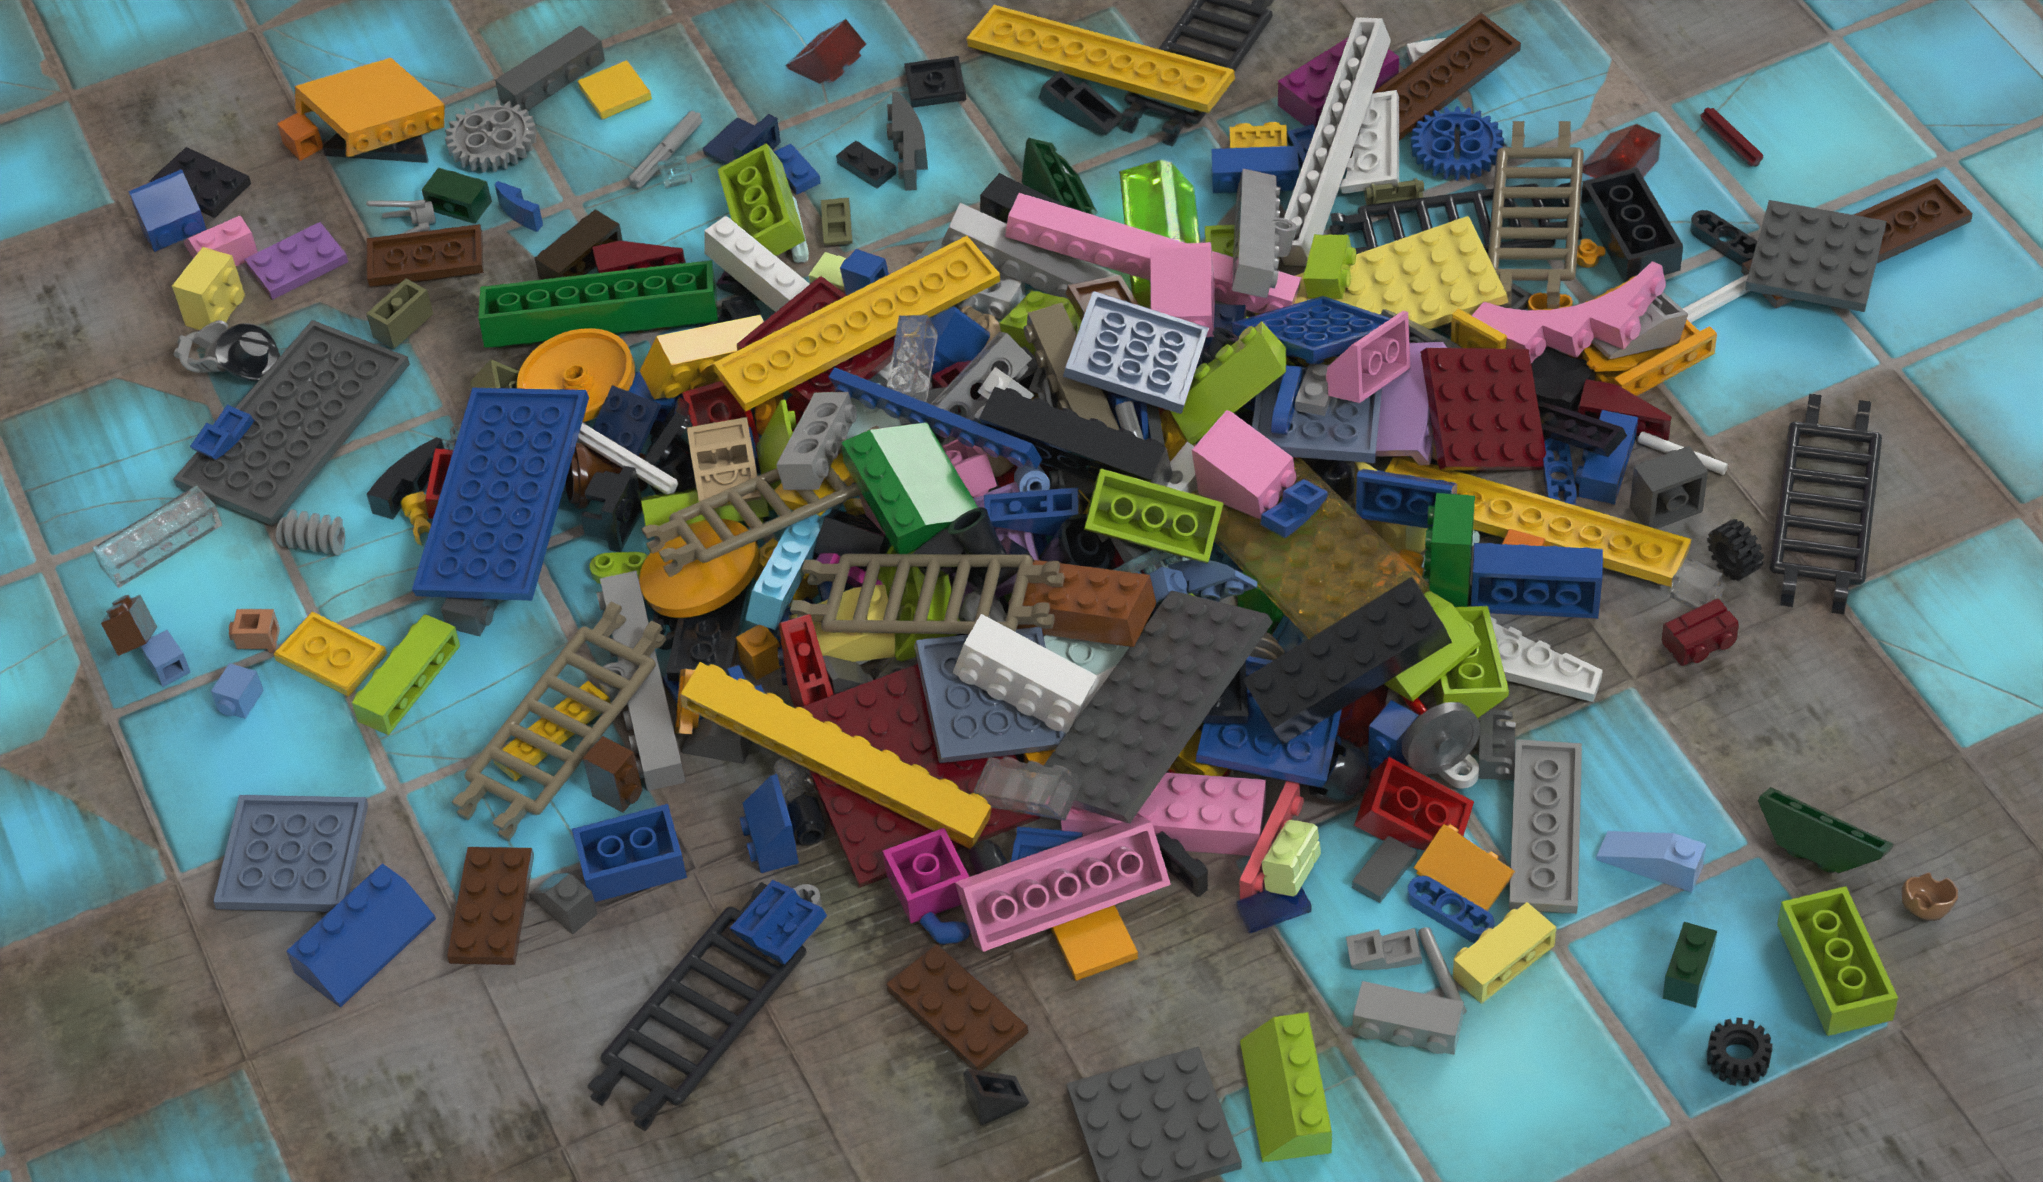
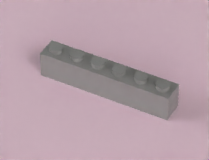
(1022, 261)

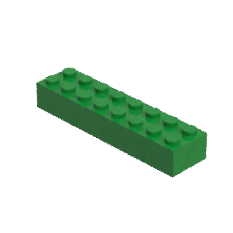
(603, 301)

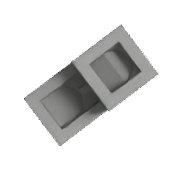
(1389, 951)

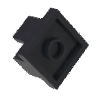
(620, 508)

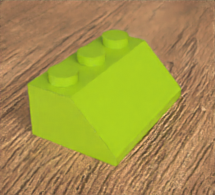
(1428, 671)

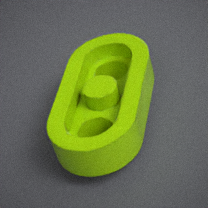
(616, 563)

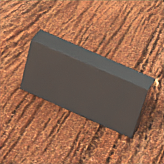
(1384, 869)

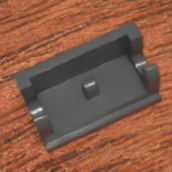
(1496, 745)

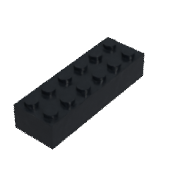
(1074, 442)
(1347, 660)

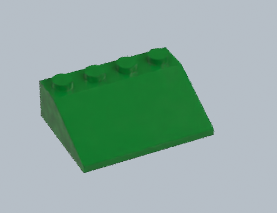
(907, 482)

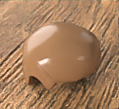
(1928, 897)

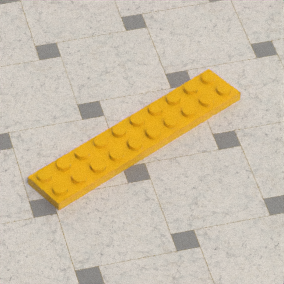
(1101, 58)
(855, 323)
(1625, 544)

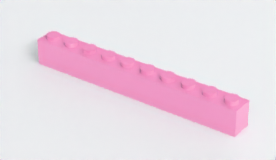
(1125, 249)

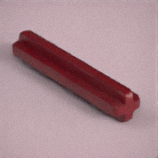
(1731, 136)

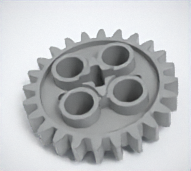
(491, 136)

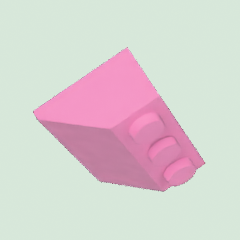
(1371, 361)

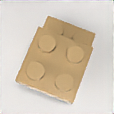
(722, 457)

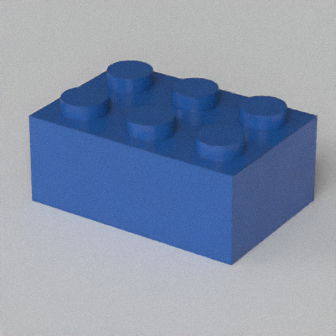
(629, 853)

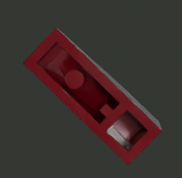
(1613, 398)

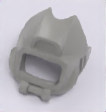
(206, 338)

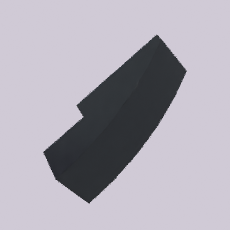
(1080, 104)
(403, 478)

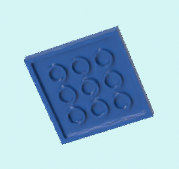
(1316, 327)
(1258, 750)

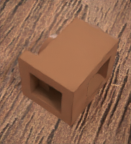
(255, 629)

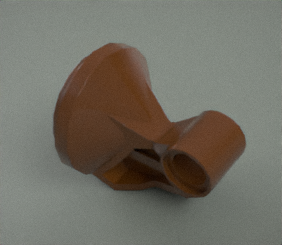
(582, 469)

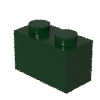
(457, 195)
(1689, 964)

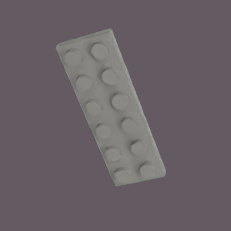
(1546, 826)

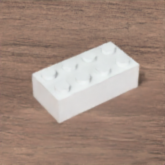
(1024, 674)

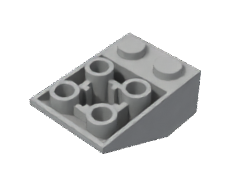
(1660, 327)

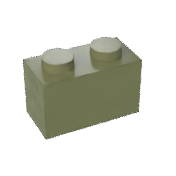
(400, 313)

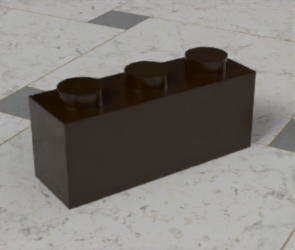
(573, 250)

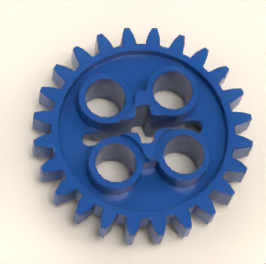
(1435, 142)

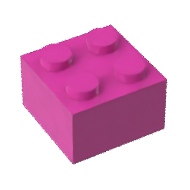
(925, 874)

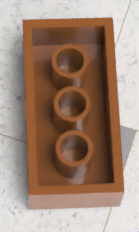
(1095, 604)

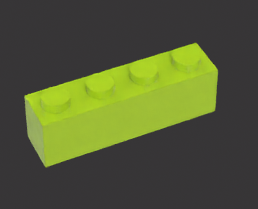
(405, 674)

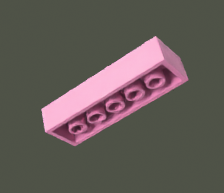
(1196, 810)
(1062, 883)

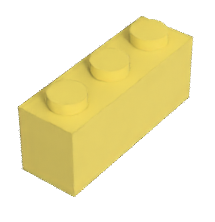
(1503, 952)

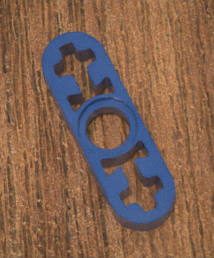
(1285, 401)
(1562, 465)
(1442, 896)

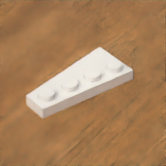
(1376, 146)
(1543, 668)

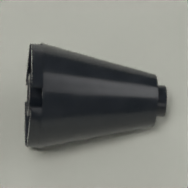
(1078, 546)

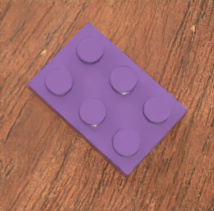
(296, 260)

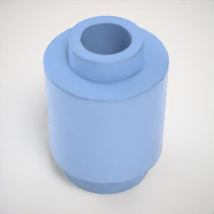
(1031, 479)

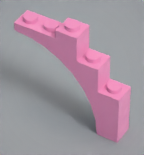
(1571, 329)

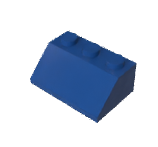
(1398, 497)

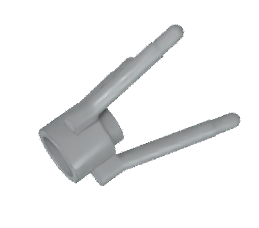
(420, 212)

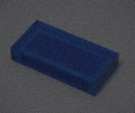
(1271, 908)

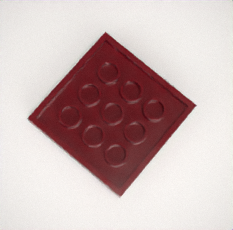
(811, 299)
(1483, 409)

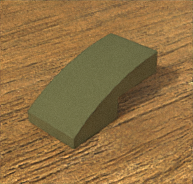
(836, 221)

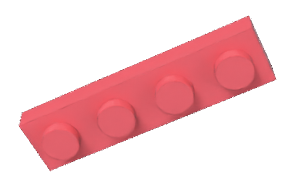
(1286, 807)

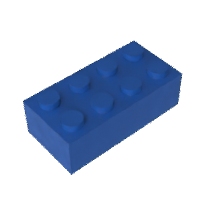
(1537, 580)

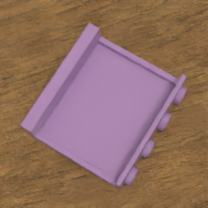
(1405, 412)

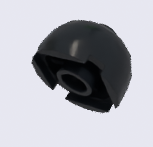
(1346, 774)

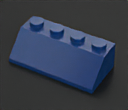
(360, 935)

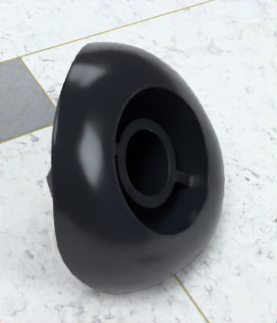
(246, 351)

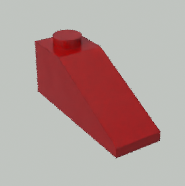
(804, 662)

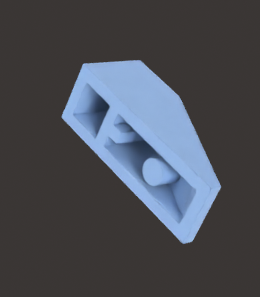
(1656, 856)

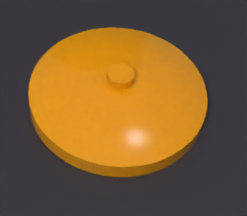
(580, 361)
(699, 585)

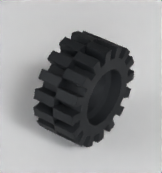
(1735, 550)
(1739, 1068)

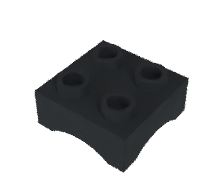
(1560, 378)

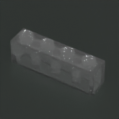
(157, 536)

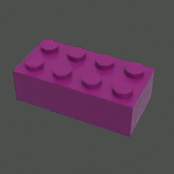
(1307, 88)

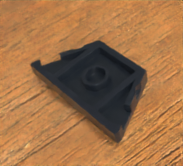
(407, 150)

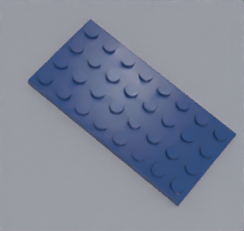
(501, 494)

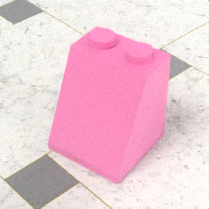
(1184, 282)
(1241, 466)

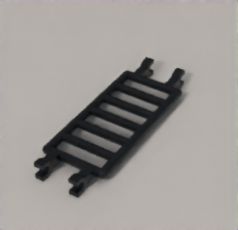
(1181, 117)
(1362, 221)
(1864, 507)
(660, 1092)

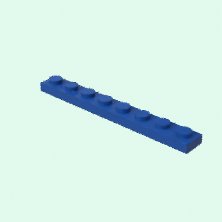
(940, 420)

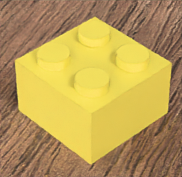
(208, 289)

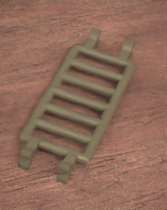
(1572, 212)
(695, 549)
(838, 573)
(520, 804)

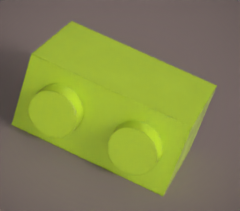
(1329, 266)

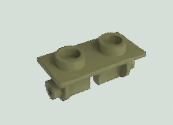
(1388, 193)

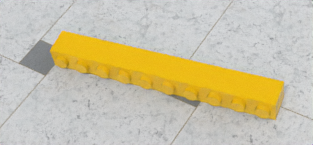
(836, 754)

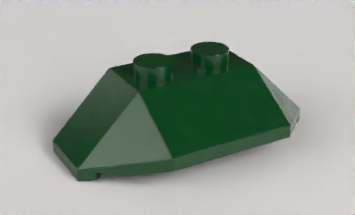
(1054, 176)
(1818, 835)

